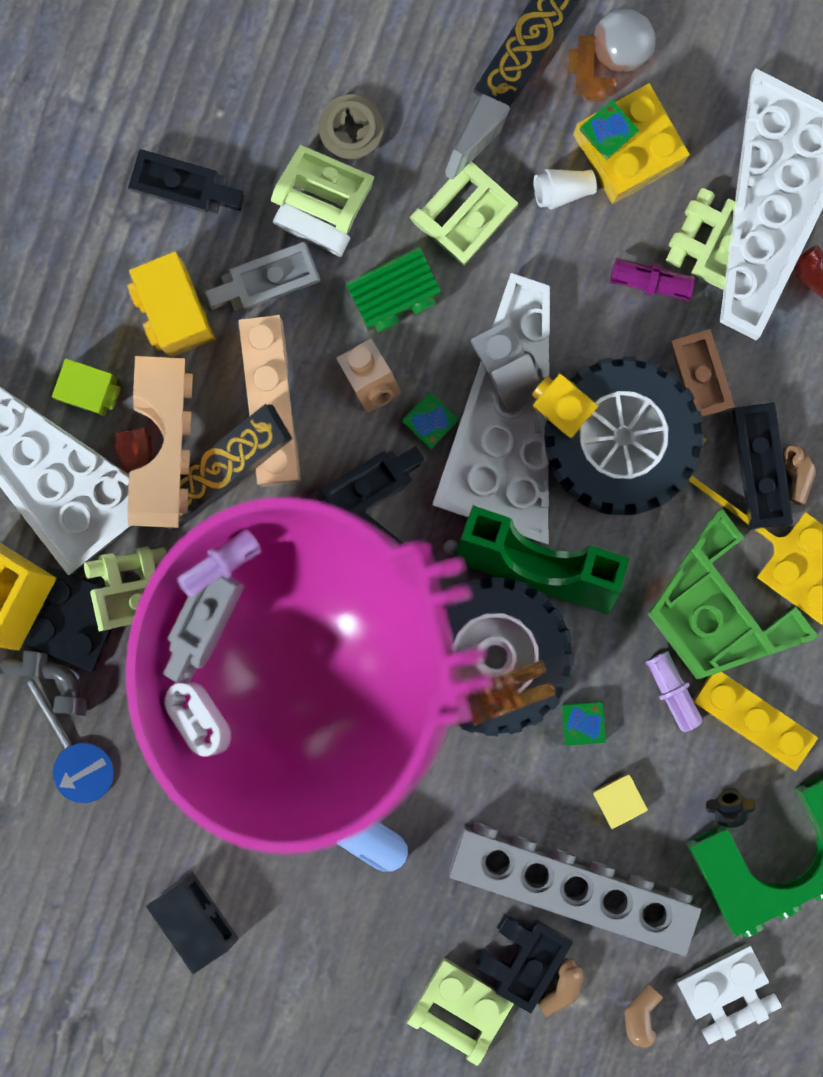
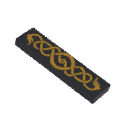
(524, 49)
(232, 459)

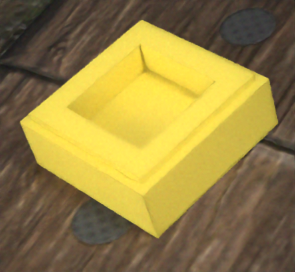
(619, 801)

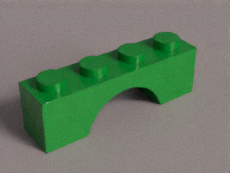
(581, 577)

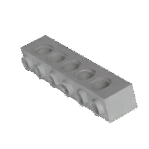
(670, 932)

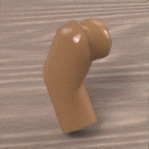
(801, 473)

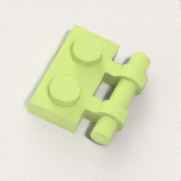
(712, 255)
(118, 602)

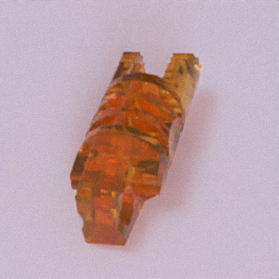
(504, 696)

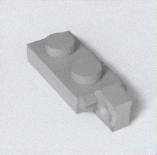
(265, 279)
(200, 627)

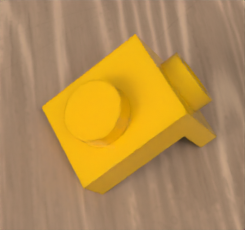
(563, 404)

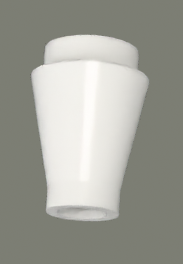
(563, 186)

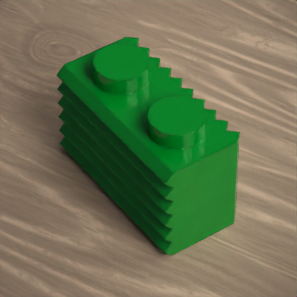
(394, 290)

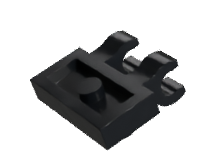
(533, 964)

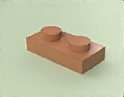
(702, 372)

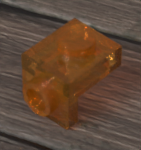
(581, 64)

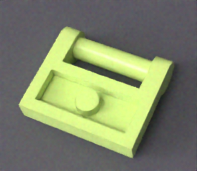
(326, 179)
(473, 220)
(466, 998)

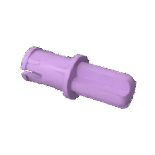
(220, 563)
(674, 691)

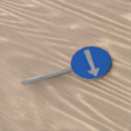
(81, 770)

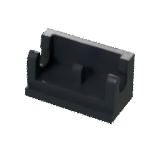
(192, 923)

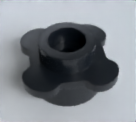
(730, 808)

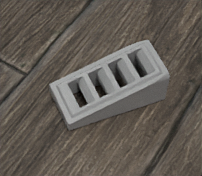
(479, 131)

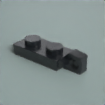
(183, 183)
(371, 482)

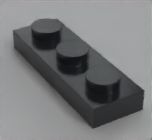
(762, 466)

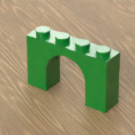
(740, 896)

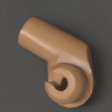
(567, 988)
(638, 1017)

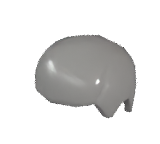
(624, 40)

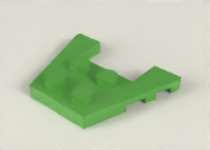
(708, 620)

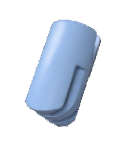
(378, 848)

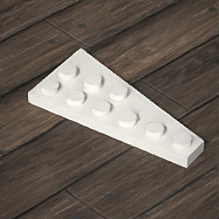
(775, 199)
(497, 454)
(60, 485)

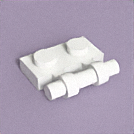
(723, 982)

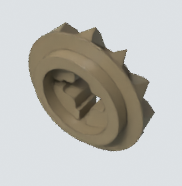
(363, 112)

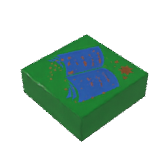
(609, 130)
(430, 420)
(583, 723)

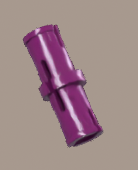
(652, 279)

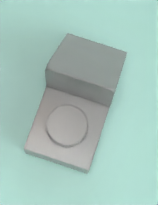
(507, 365)

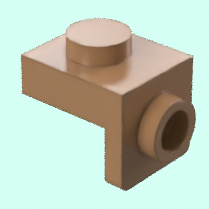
(369, 375)

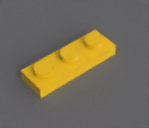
(755, 719)

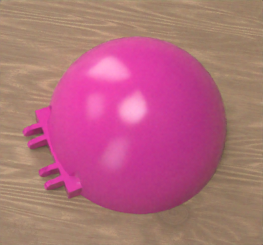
(324, 673)

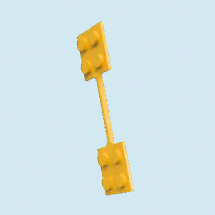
(797, 559)

